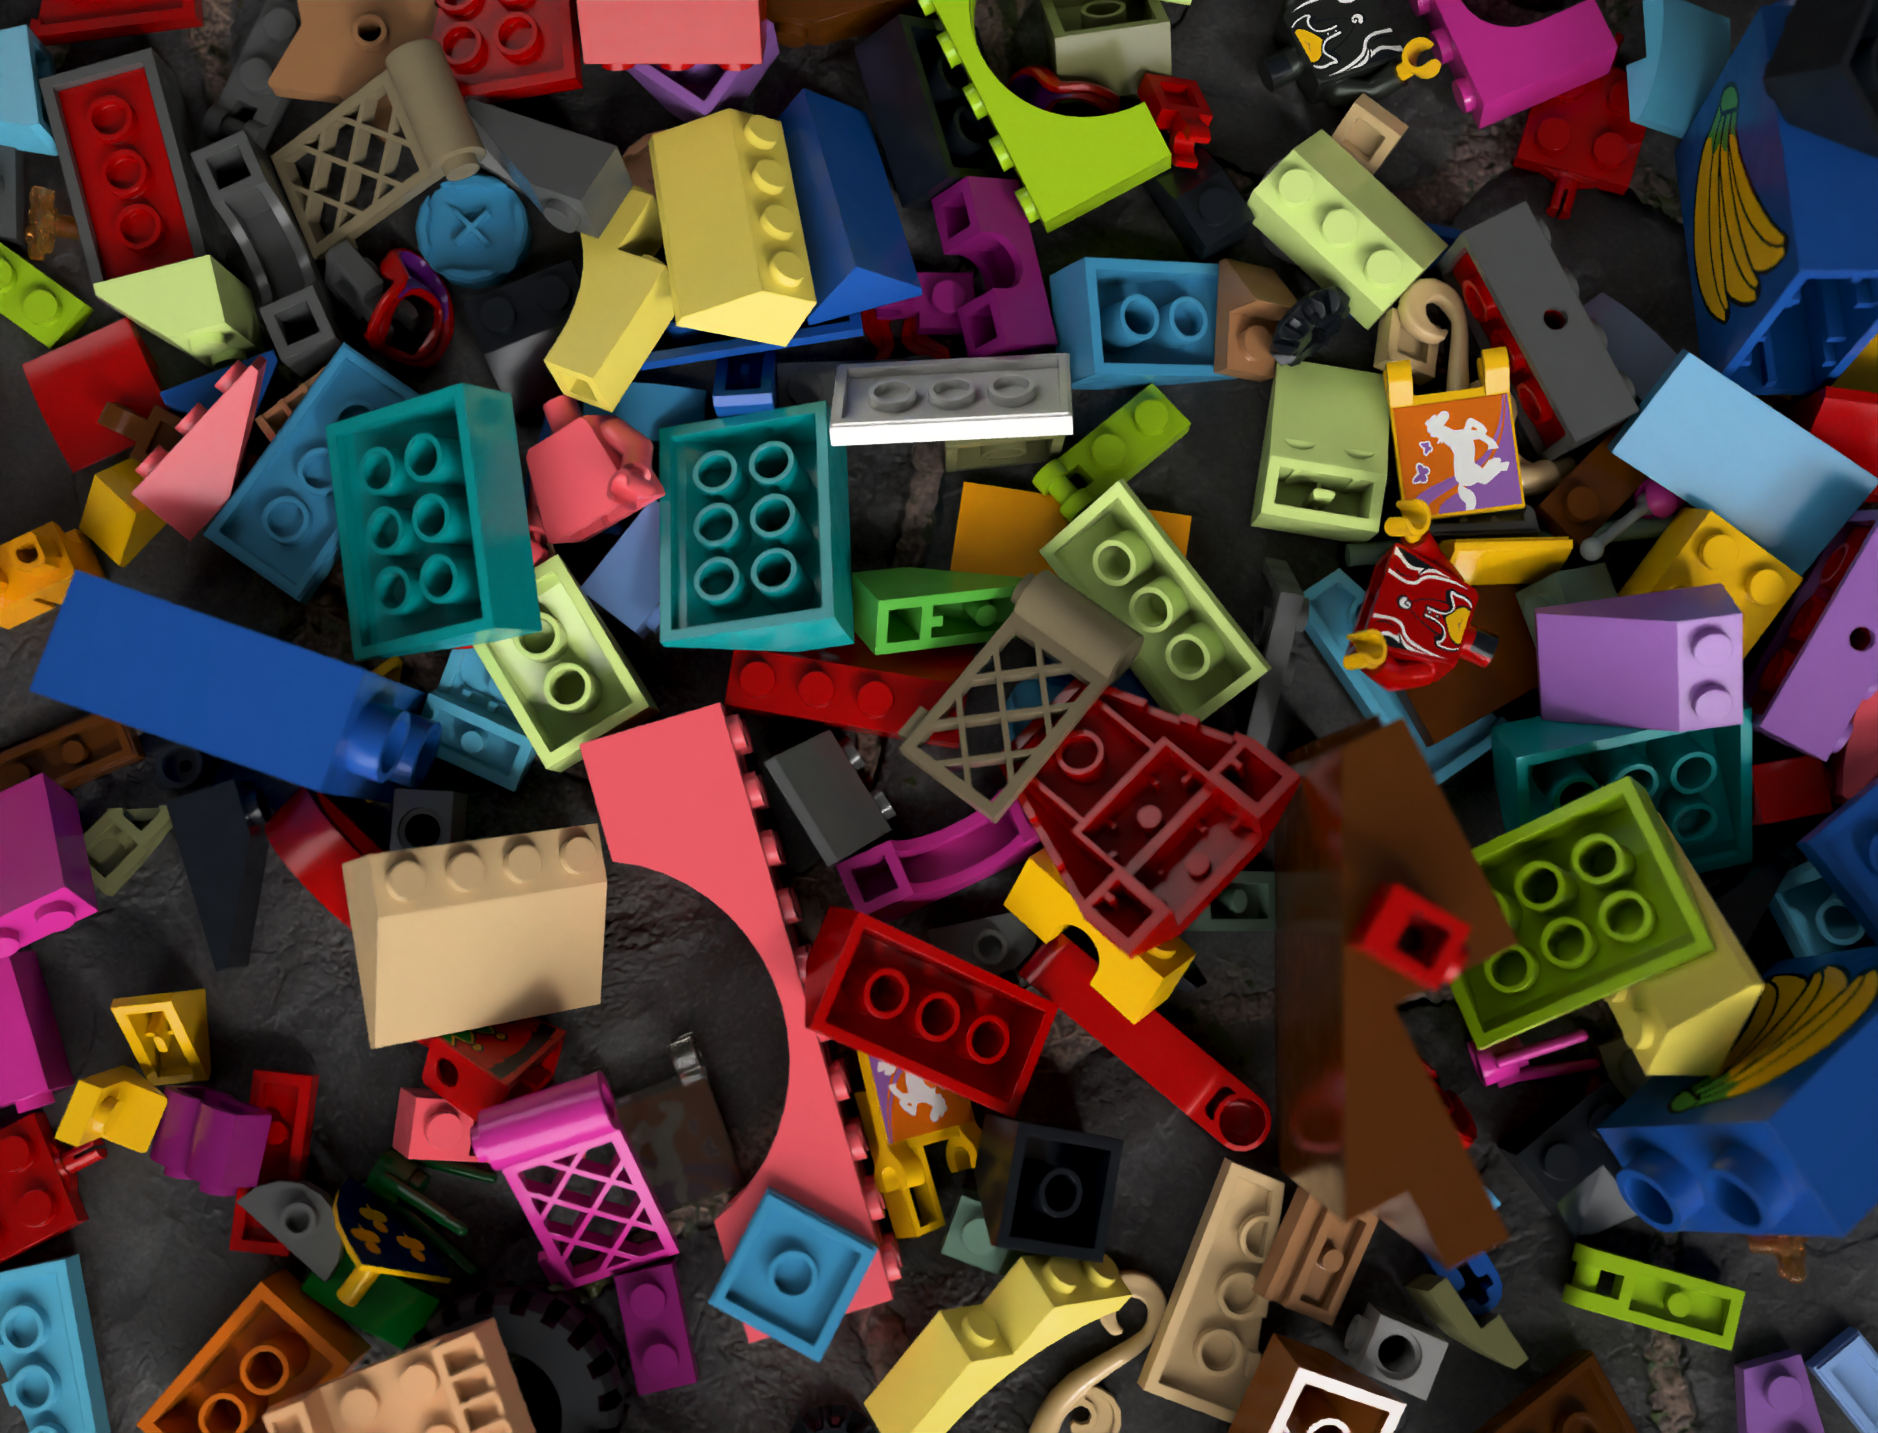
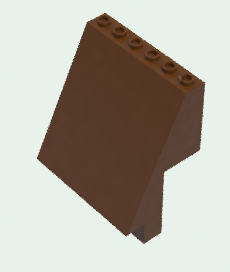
(1350, 1089)

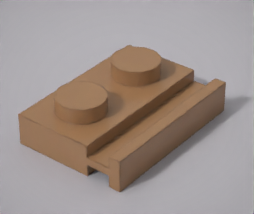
(1313, 1258)

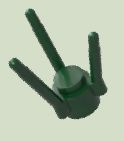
(402, 1186)

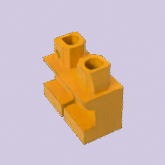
(40, 569)

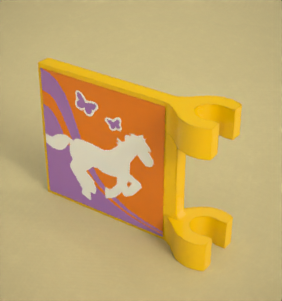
(1456, 444)
(911, 1115)

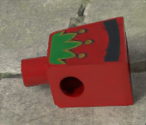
(492, 1063)

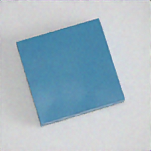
(794, 1274)

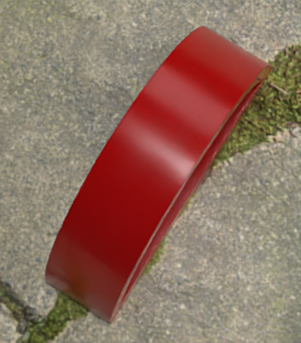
(314, 840)

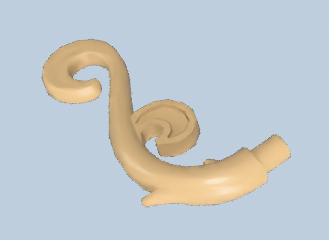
(1537, 477)
(1080, 1385)

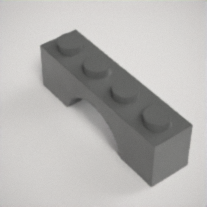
(262, 222)

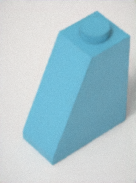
(22, 105)

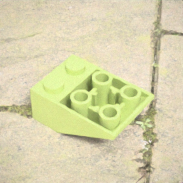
(1324, 453)

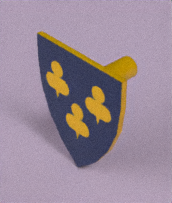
(379, 1243)

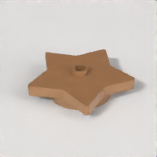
(347, 46)

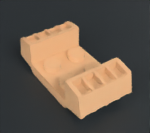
(436, 1387)

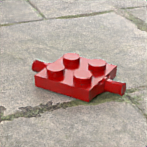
(1583, 139)
(39, 1184)

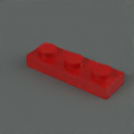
(292, 1103)

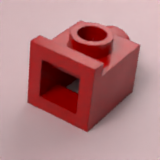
(1441, 937)

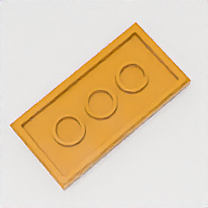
(1007, 527)

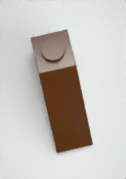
(832, 20)

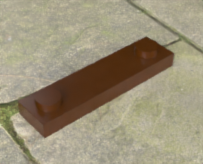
(1589, 493)

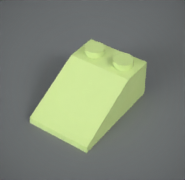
(569, 677)

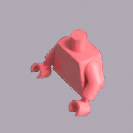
(585, 476)

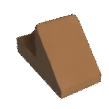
(1247, 314)

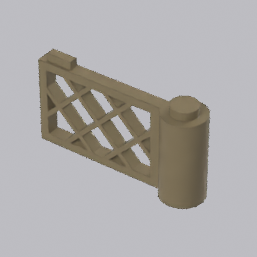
(435, 128)
(1066, 630)

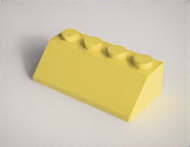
(732, 227)
(1694, 1011)

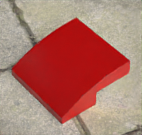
(81, 378)

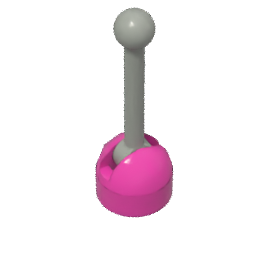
(1648, 501)

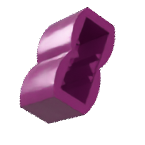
(210, 1139)

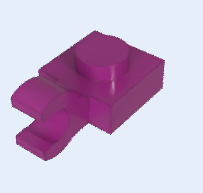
(937, 308)

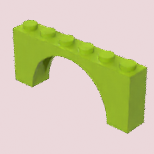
(1060, 159)

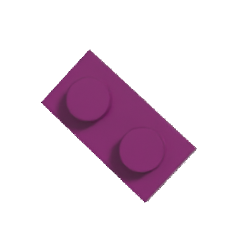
(656, 1327)

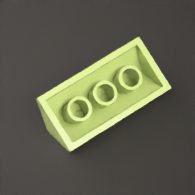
(1129, 566)

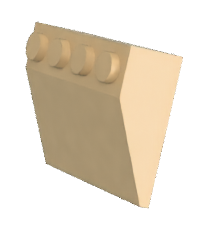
(478, 931)

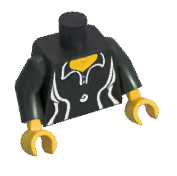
(1340, 52)

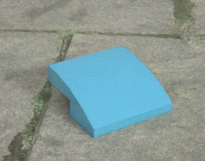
(1681, 65)
(477, 723)

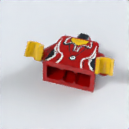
(1416, 611)

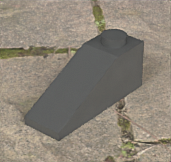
(564, 173)

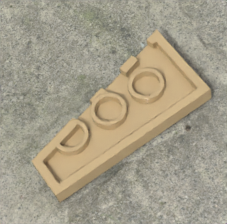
(1213, 1317)

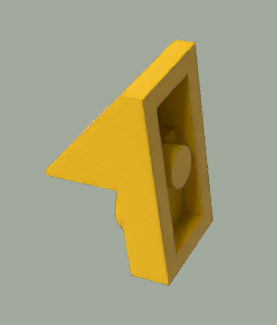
(115, 1107)

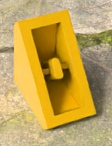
(115, 516)
(167, 1034)

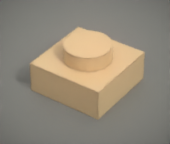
(1369, 133)
(1397, 345)

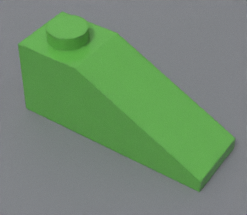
(928, 608)

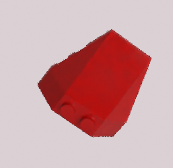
(1149, 813)

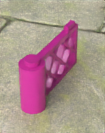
(555, 1131)

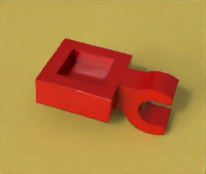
(1180, 111)

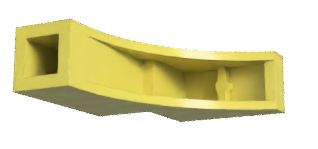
(618, 308)
(978, 1345)

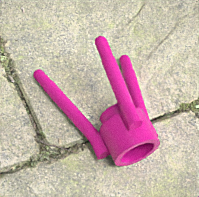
(1504, 1061)

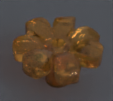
(46, 224)
(1787, 1251)

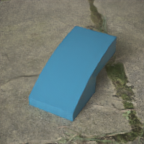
(656, 407)

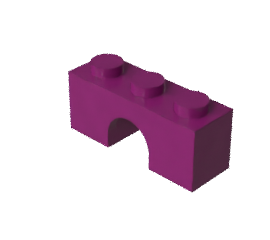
(990, 229)

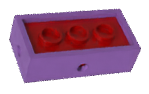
(1822, 649)

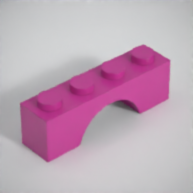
(921, 870)

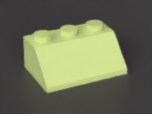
(1343, 226)

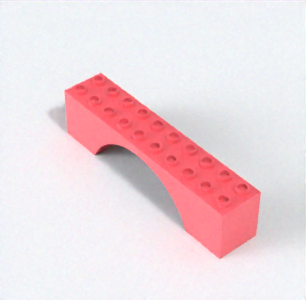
(690, 808)

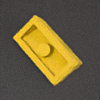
(1507, 559)

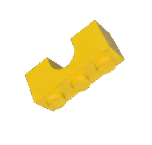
(1131, 985)

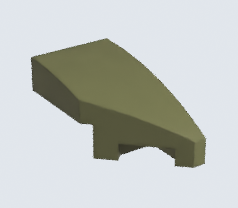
(122, 843)
(1481, 1333)

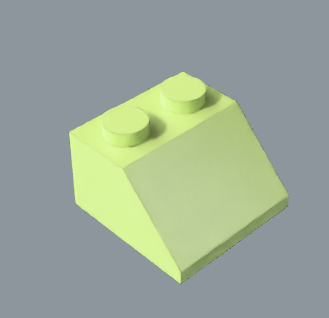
(191, 307)

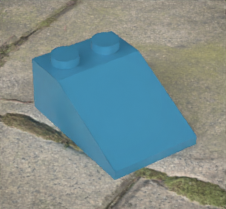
(1136, 322)

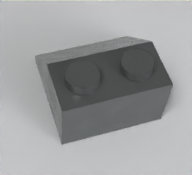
(831, 797)

